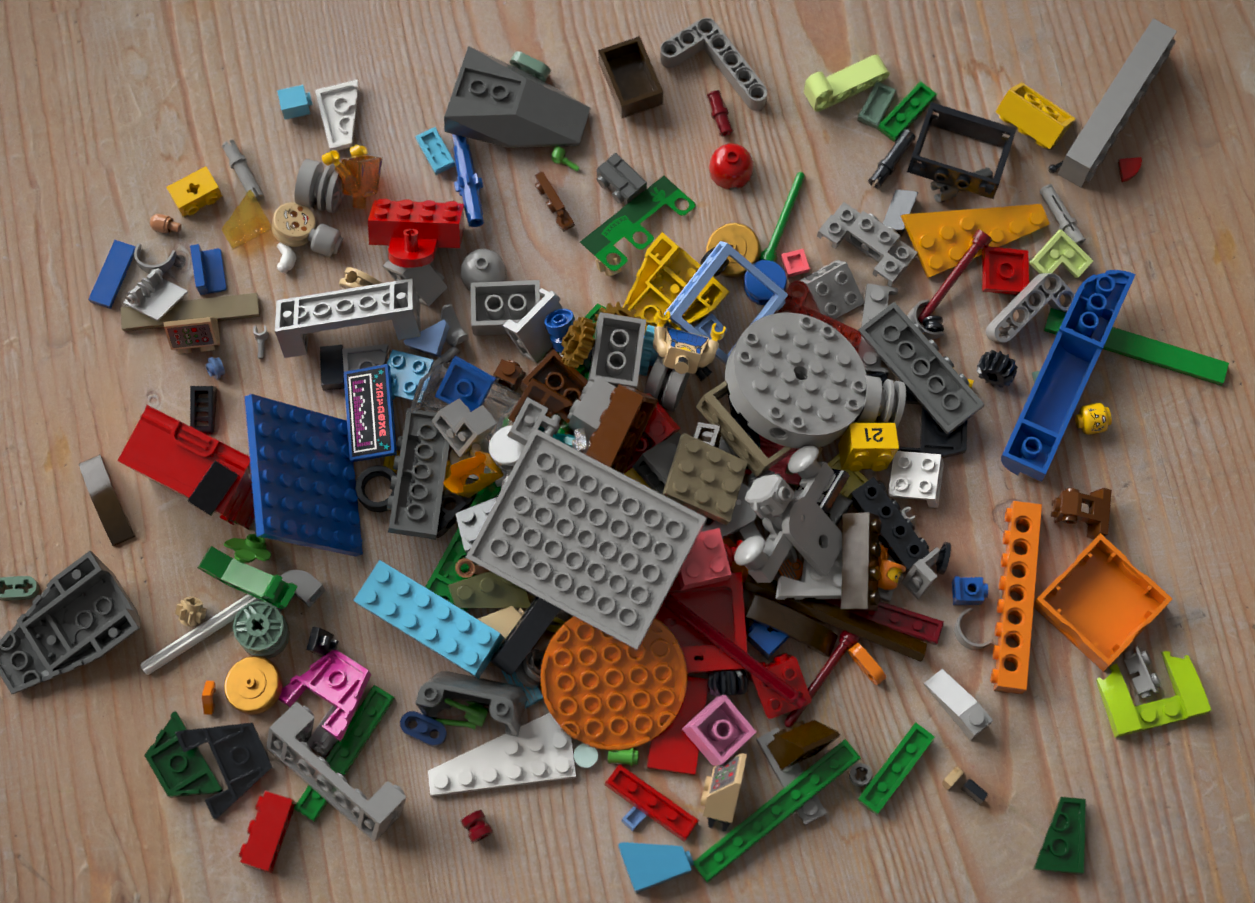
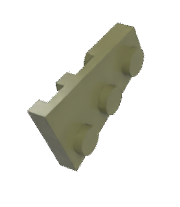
(488, 591)

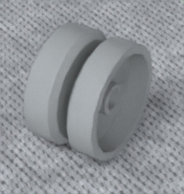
(668, 383)

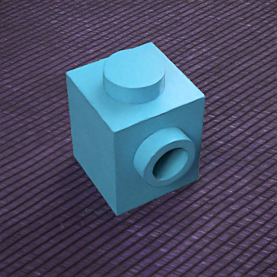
(294, 102)

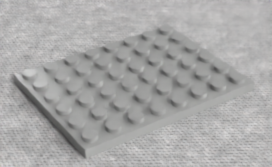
(586, 538)

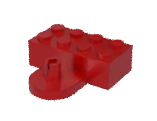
(415, 229)

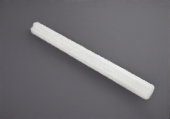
(195, 636)

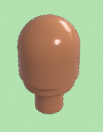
(164, 224)

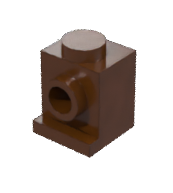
(509, 374)

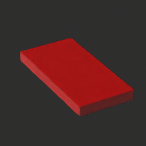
(672, 747)

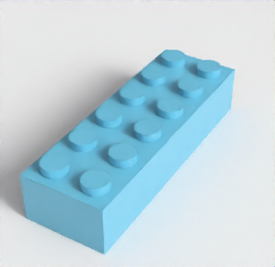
(429, 619)

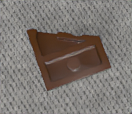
(543, 395)

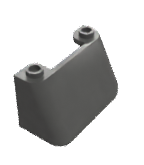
(505, 700)

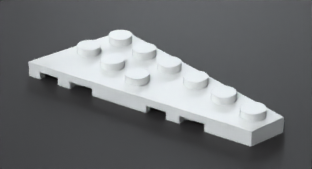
(537, 755)

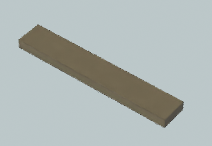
(222, 308)

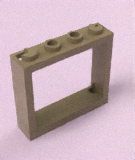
(735, 435)

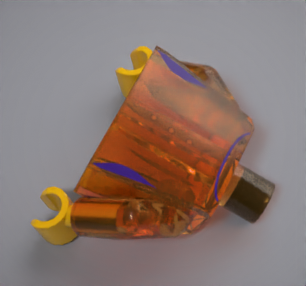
(358, 173)

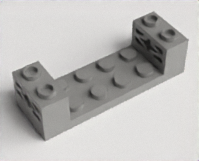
(347, 308)
(288, 742)

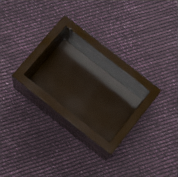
(630, 77)

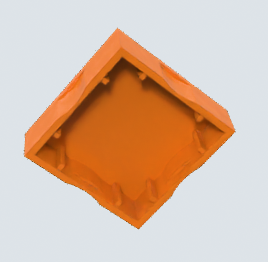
(1101, 602)

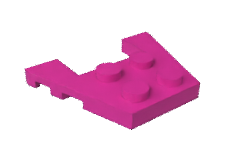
(337, 682)

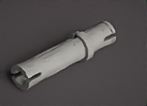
(238, 163)
(1060, 212)

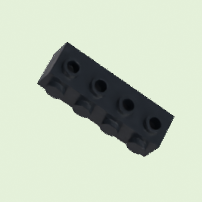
(896, 532)

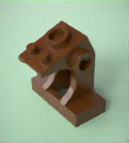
(1069, 504)

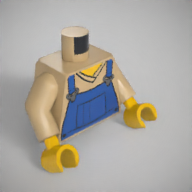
(683, 349)

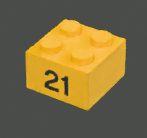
(868, 446)

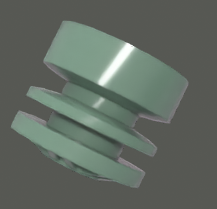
(266, 642)

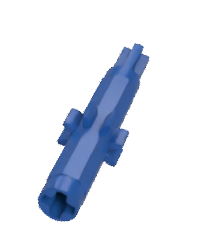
(468, 182)

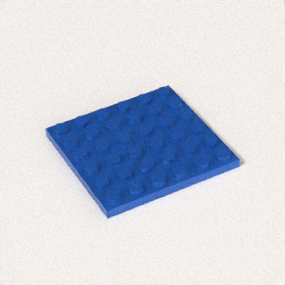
(302, 477)

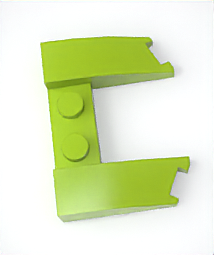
(1129, 719)

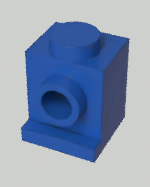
(962, 596)

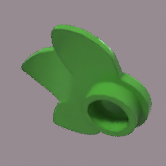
(249, 549)

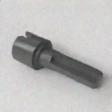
(948, 192)

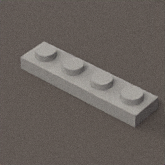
(813, 808)

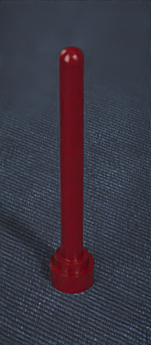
(979, 241)
(846, 641)

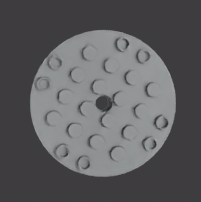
(796, 380)

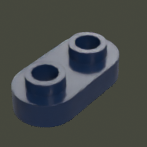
(424, 728)

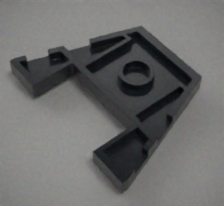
(933, 438)
(238, 755)

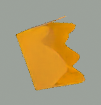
(468, 467)

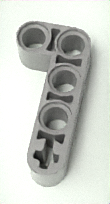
(1027, 311)

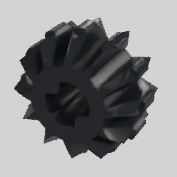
(997, 368)
(728, 682)

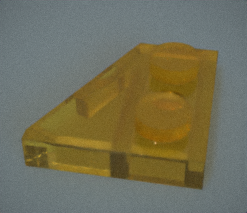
(246, 222)

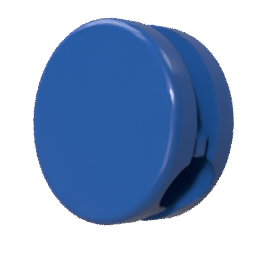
(756, 290)

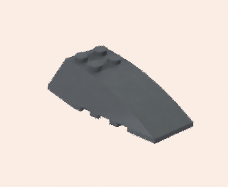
(68, 625)

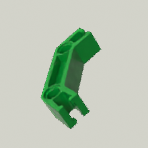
(247, 578)

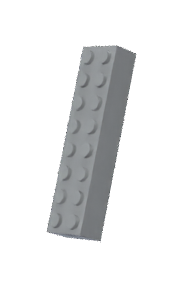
(1118, 103)

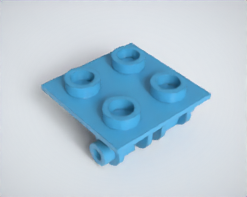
(407, 372)

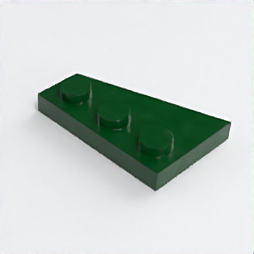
(1065, 839)

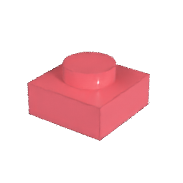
(795, 263)

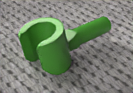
(558, 158)

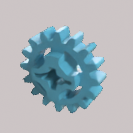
(648, 355)

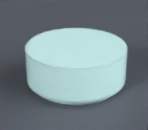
(585, 756)

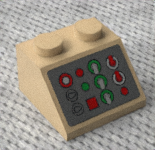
(193, 334)
(723, 789)

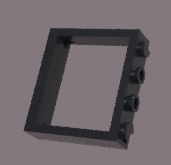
(969, 126)

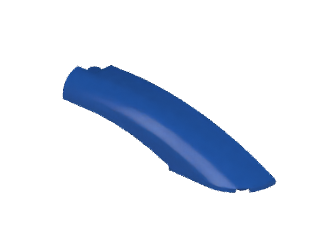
(1065, 373)

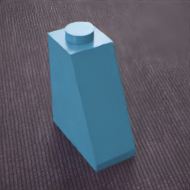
(654, 863)

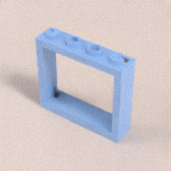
(704, 275)

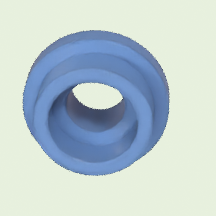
(215, 367)

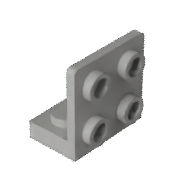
(834, 289)

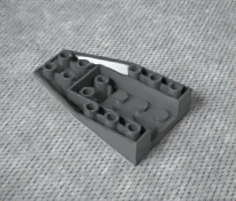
(511, 106)

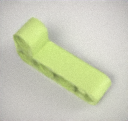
(830, 90)

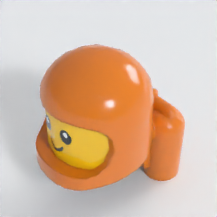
(889, 571)

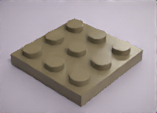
(705, 479)

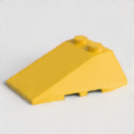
(663, 277)

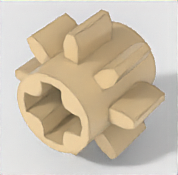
(613, 259)
(190, 611)

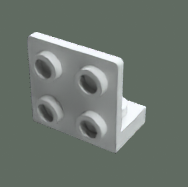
(917, 476)

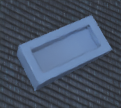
(633, 818)

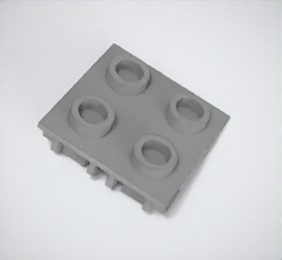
(154, 295)

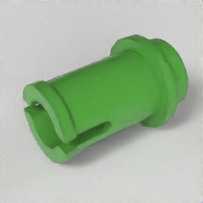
(624, 756)

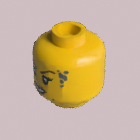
(1093, 418)

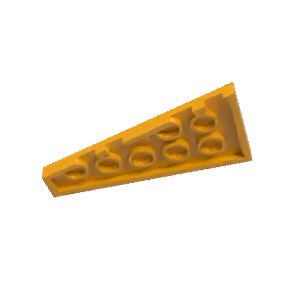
(947, 235)

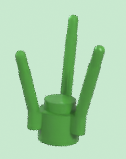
(475, 714)

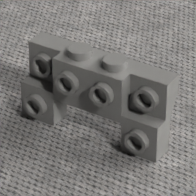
(870, 237)

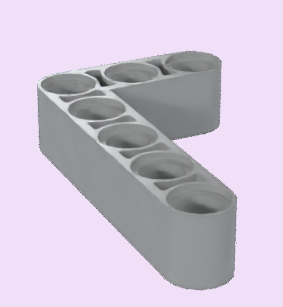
(719, 56)

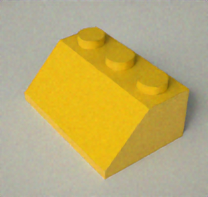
(1034, 115)

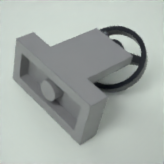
(921, 576)

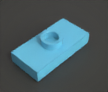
(435, 151)

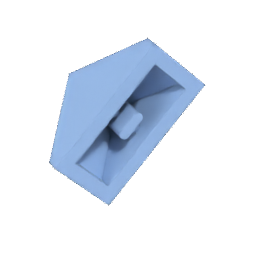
(431, 339)

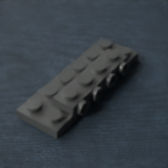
(921, 367)
(418, 478)

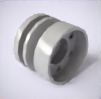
(318, 186)
(883, 402)

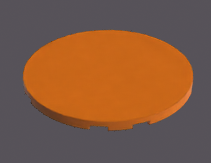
(610, 690)

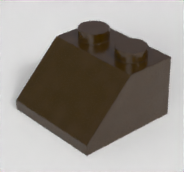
(801, 742)

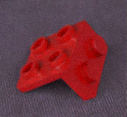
(787, 670)

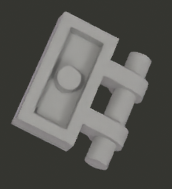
(530, 417)

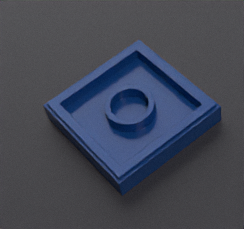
(466, 383)

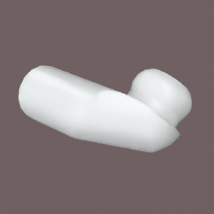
(288, 258)

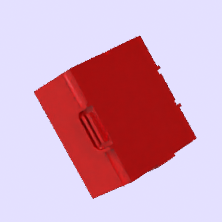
(181, 456)

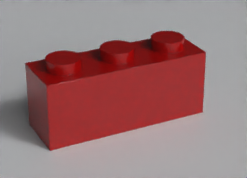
(267, 831)

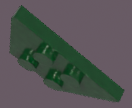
(178, 771)

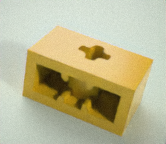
(183, 191)

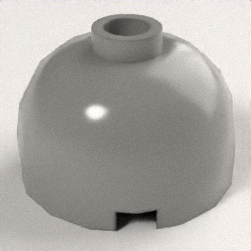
(482, 266)

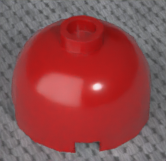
(731, 166)

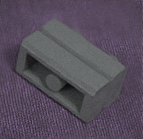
(620, 179)

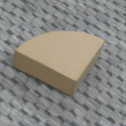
(952, 777)

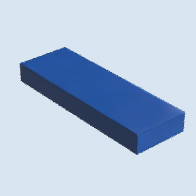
(112, 274)

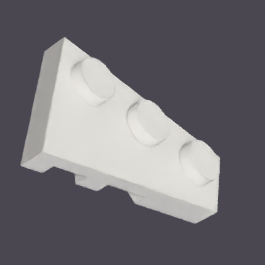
(338, 113)

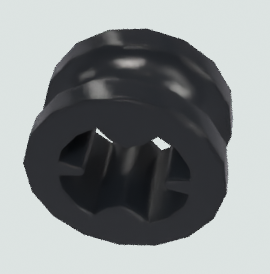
(933, 323)

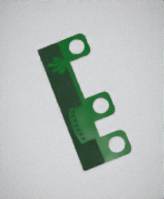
(629, 218)

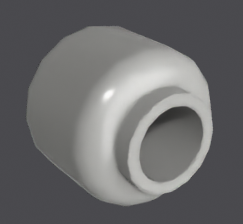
(325, 240)

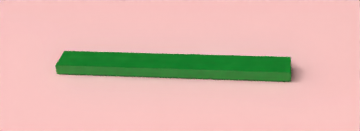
(1154, 352)
(776, 810)

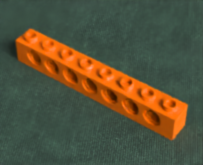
(1030, 516)

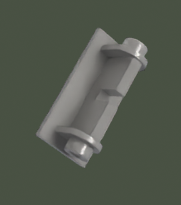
(1140, 663)
(320, 739)

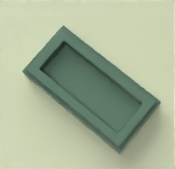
(877, 105)

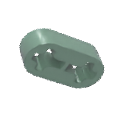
(530, 65)
(16, 593)

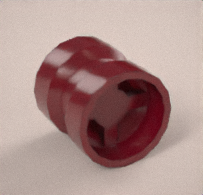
(476, 826)

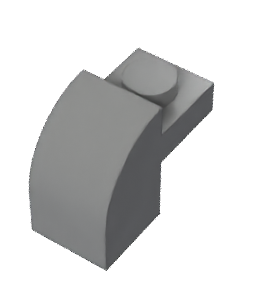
(308, 587)

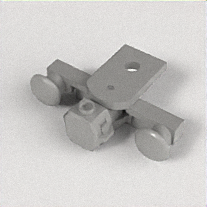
(791, 520)

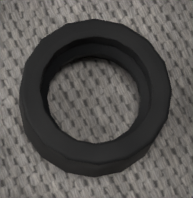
(361, 482)

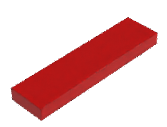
(651, 802)

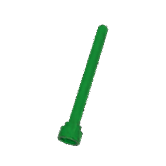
(770, 252)

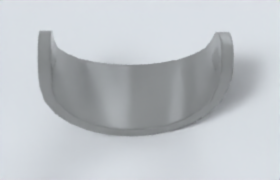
(165, 266)
(912, 316)
(455, 334)
(962, 640)

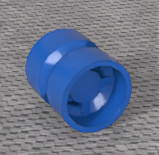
(557, 325)

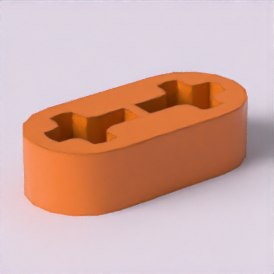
(867, 664)

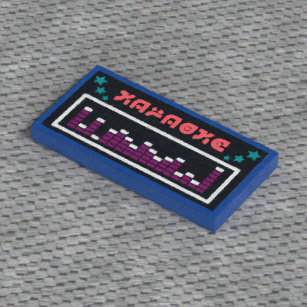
(370, 413)

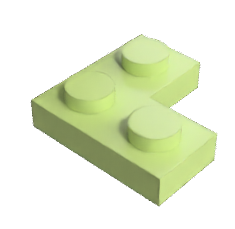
(1063, 251)

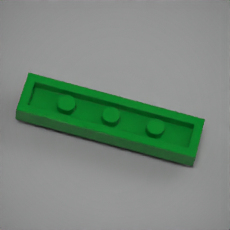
(896, 768)

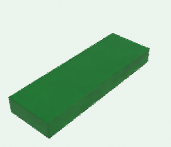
(907, 111)

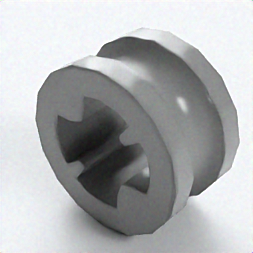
(853, 772)

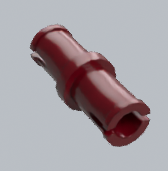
(720, 113)

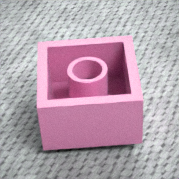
(719, 730)

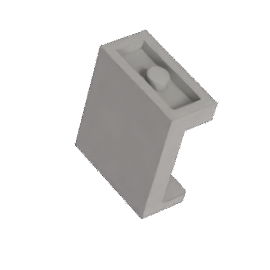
(530, 332)

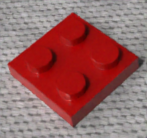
(1004, 270)

